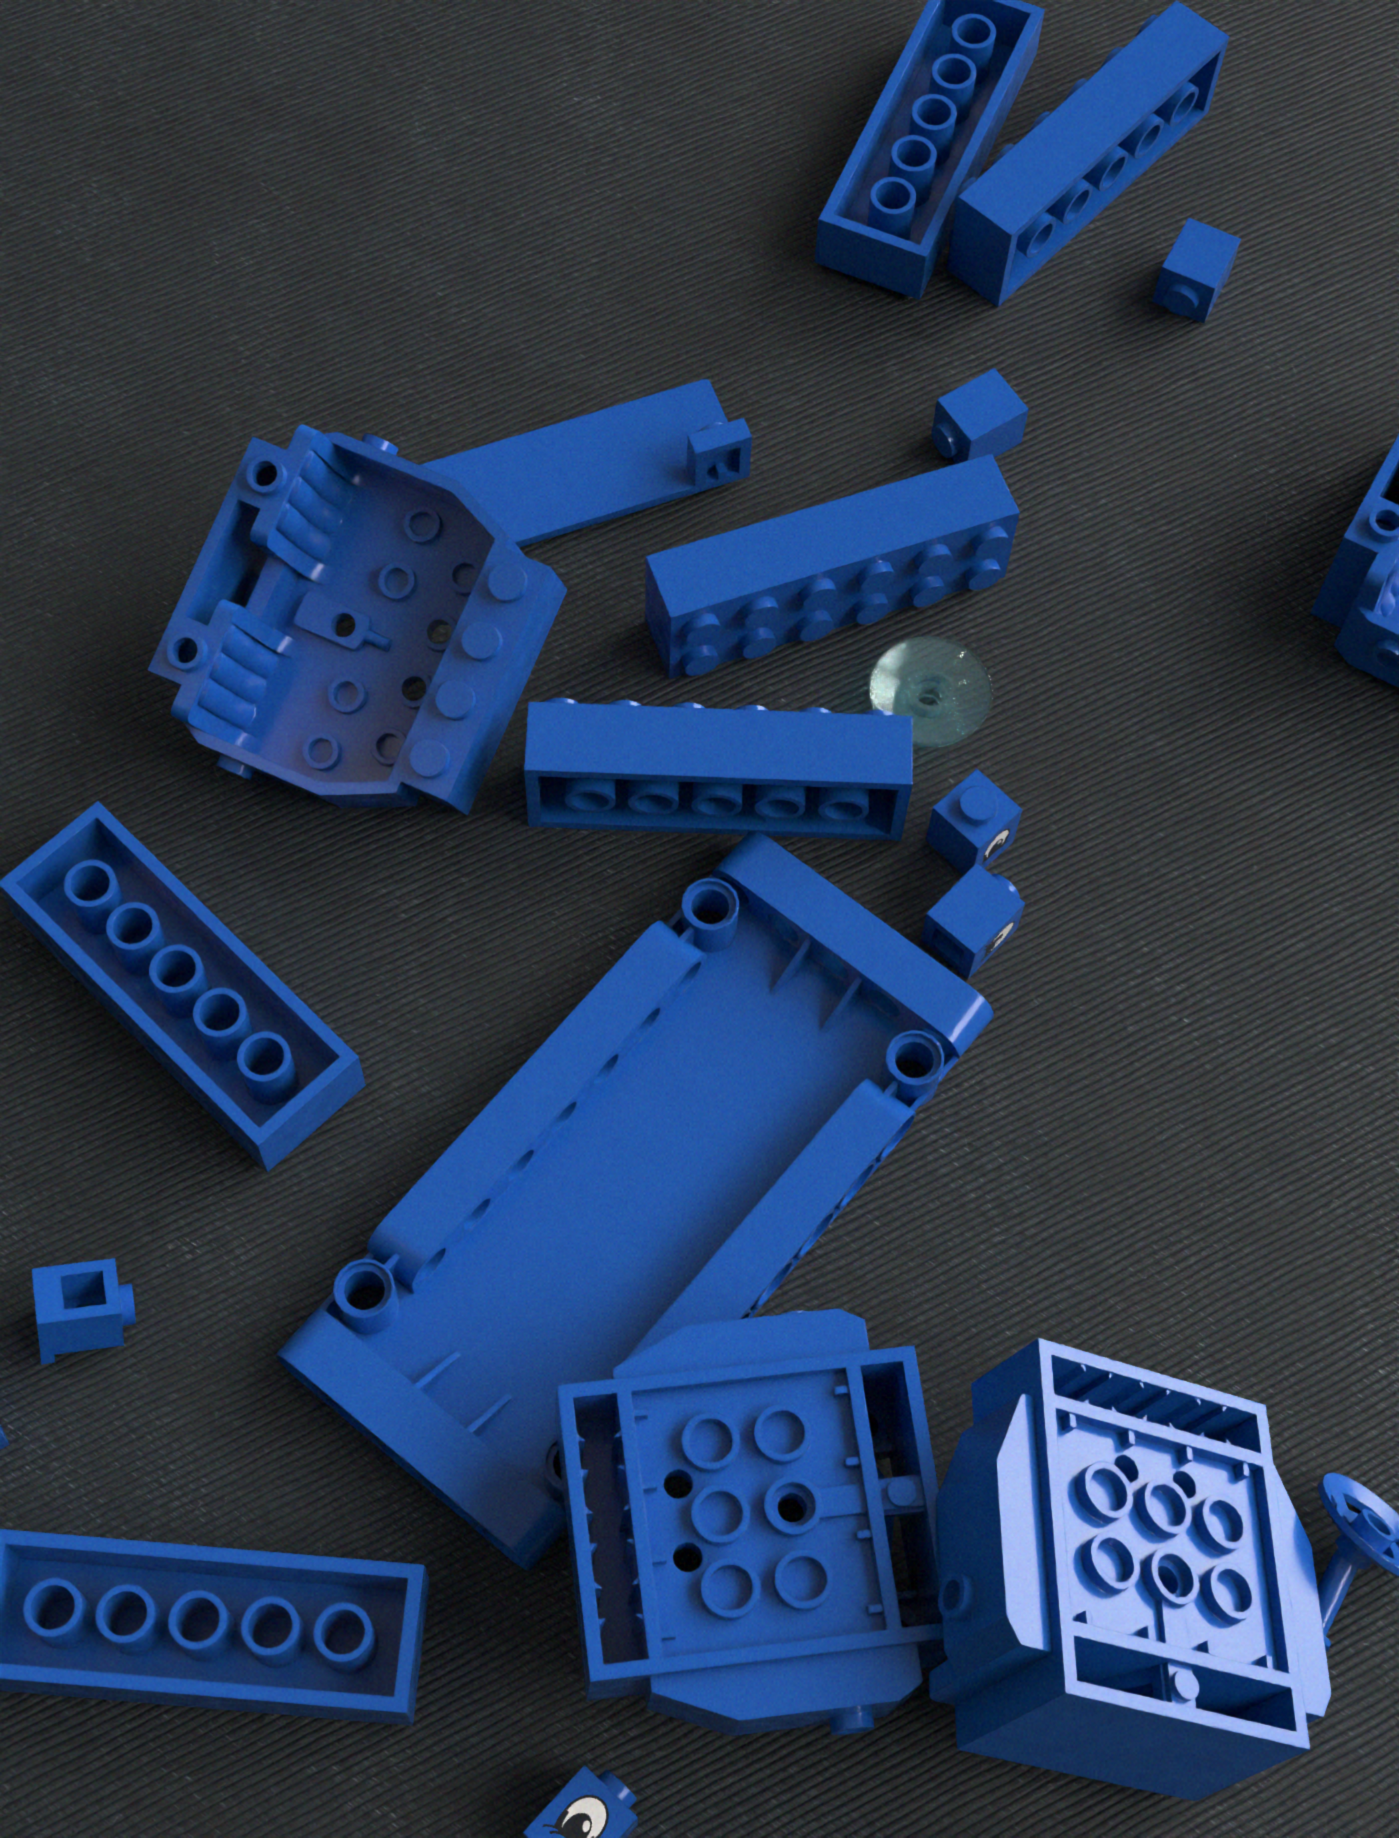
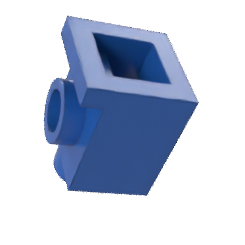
(80, 1307)

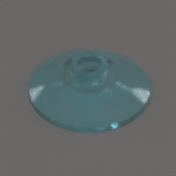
(936, 670)

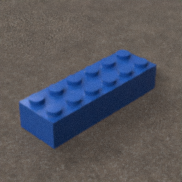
(927, 140)
(1084, 152)
(829, 566)
(718, 769)
(183, 985)
(211, 1627)

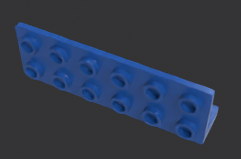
(604, 463)

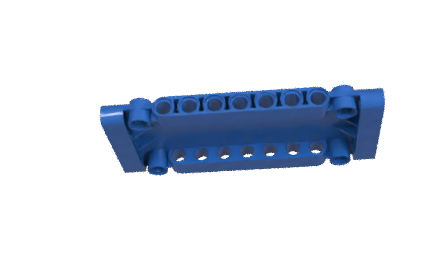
(635, 1181)

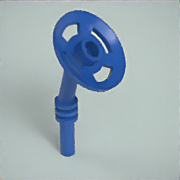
(1359, 1545)

